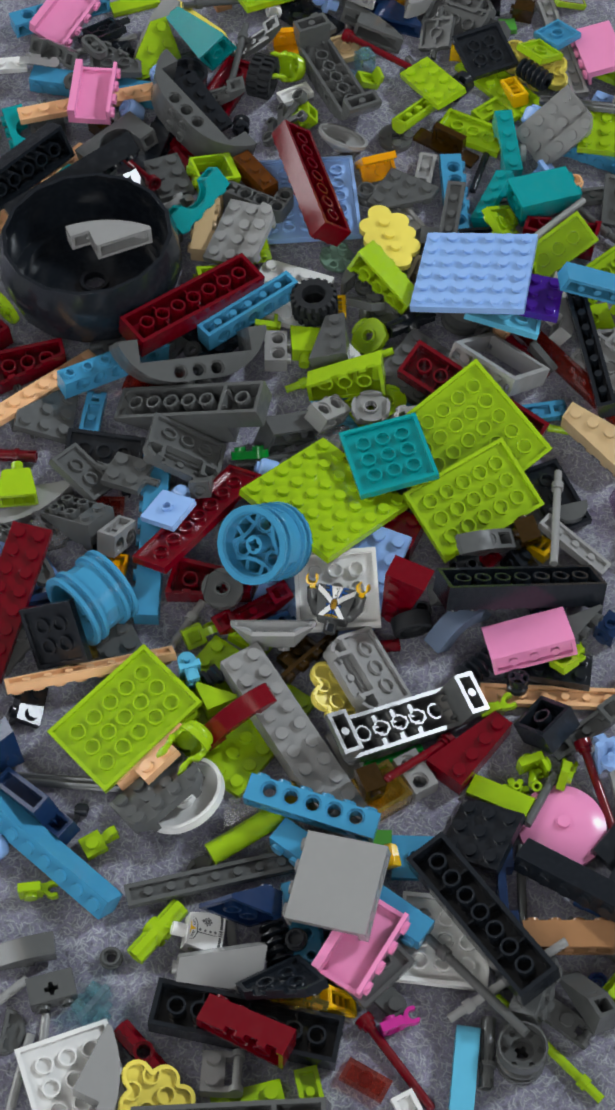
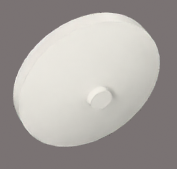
(195, 811)

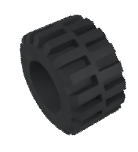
(259, 76)
(303, 300)

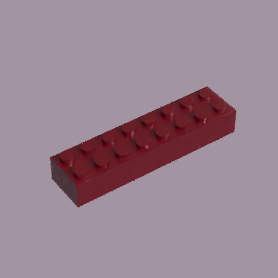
(311, 183)
(190, 304)
(429, 369)

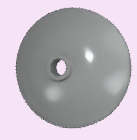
(342, 138)

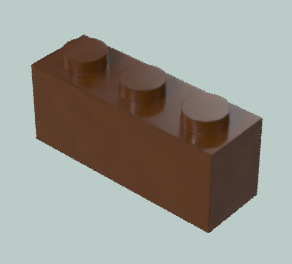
(255, 174)

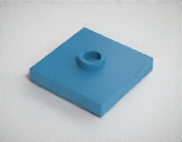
(557, 34)
(406, 846)

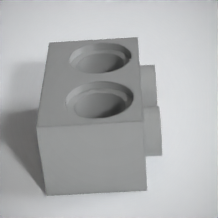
(275, 350)
(327, 413)
(116, 536)
(418, 774)

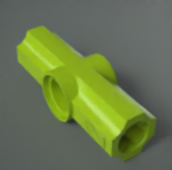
(156, 931)

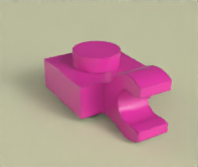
(392, 1024)

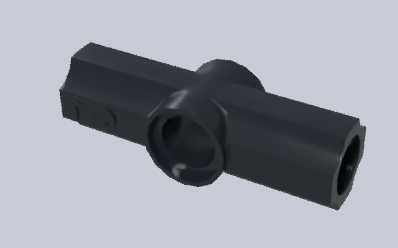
(407, 322)

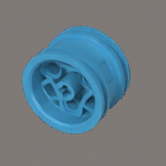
(251, 545)
(99, 593)

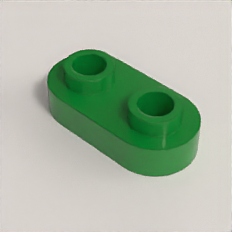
(256, 452)

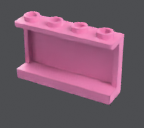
(62, 19)
(595, 50)
(93, 94)
(529, 640)
(356, 962)

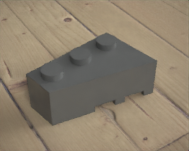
(331, 343)
(284, 431)

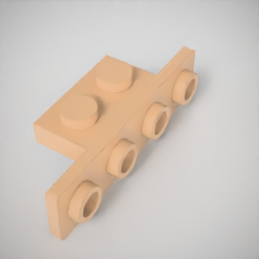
(150, 766)

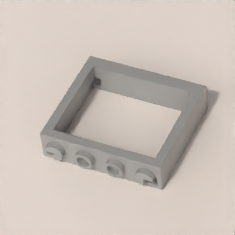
(532, 371)

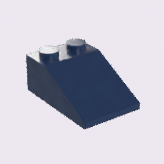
(248, 906)

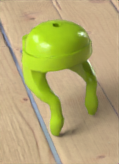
(291, 66)
(192, 737)

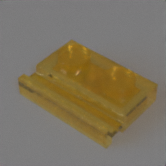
(311, 1002)

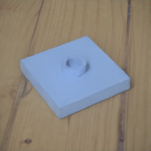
(168, 510)

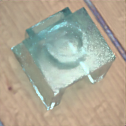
(362, 56)

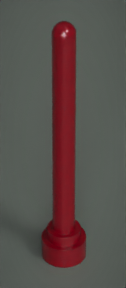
(350, 37)
(151, 181)
(442, 741)
(584, 747)
(367, 1024)

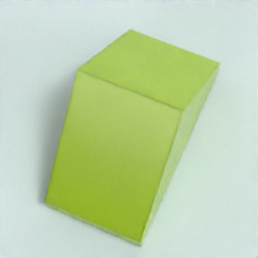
(213, 698)

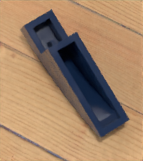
(393, 13)
(38, 805)

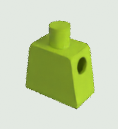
(302, 343)
(17, 486)

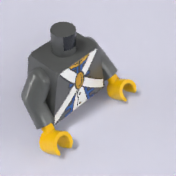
(335, 604)

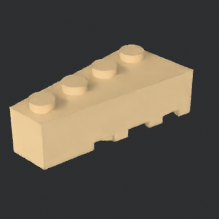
(204, 230)
(592, 432)

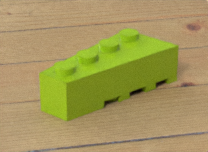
(383, 275)
(348, 377)

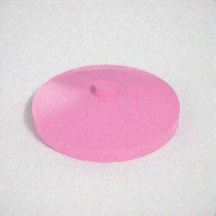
(568, 824)

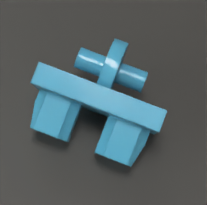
(189, 669)

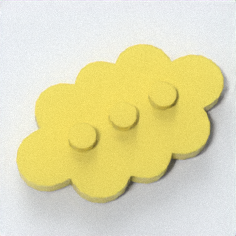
(558, 68)
(392, 234)
(327, 693)
(152, 1086)

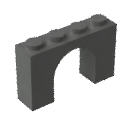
(140, 131)

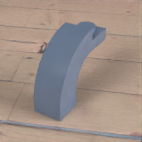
(451, 626)

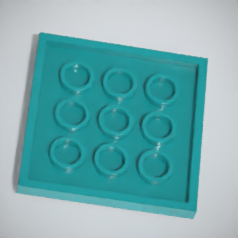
(388, 456)

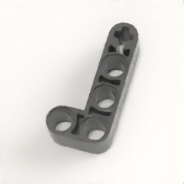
(281, 203)

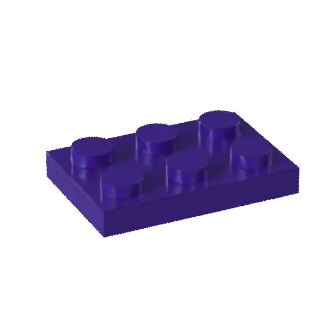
(543, 298)

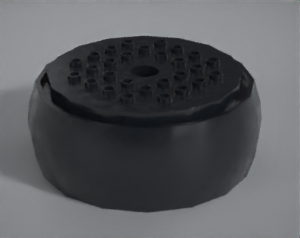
(50, 278)

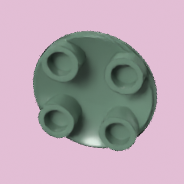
(336, 258)

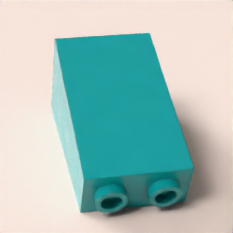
(205, 41)
(542, 193)

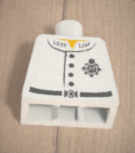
(200, 931)

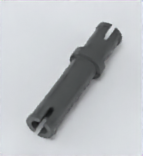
(487, 1048)

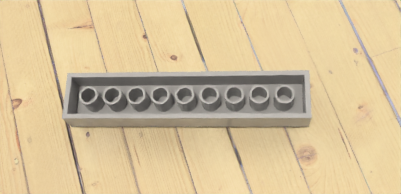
(290, 731)

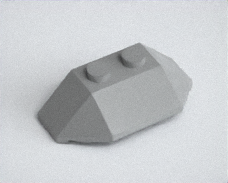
(273, 633)

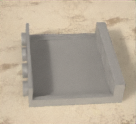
(337, 884)

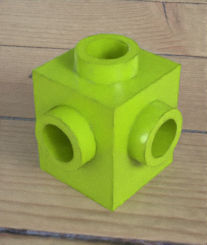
(312, 118)

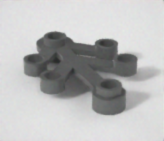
(299, 97)

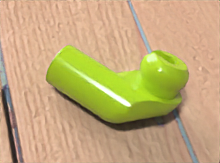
(533, 776)

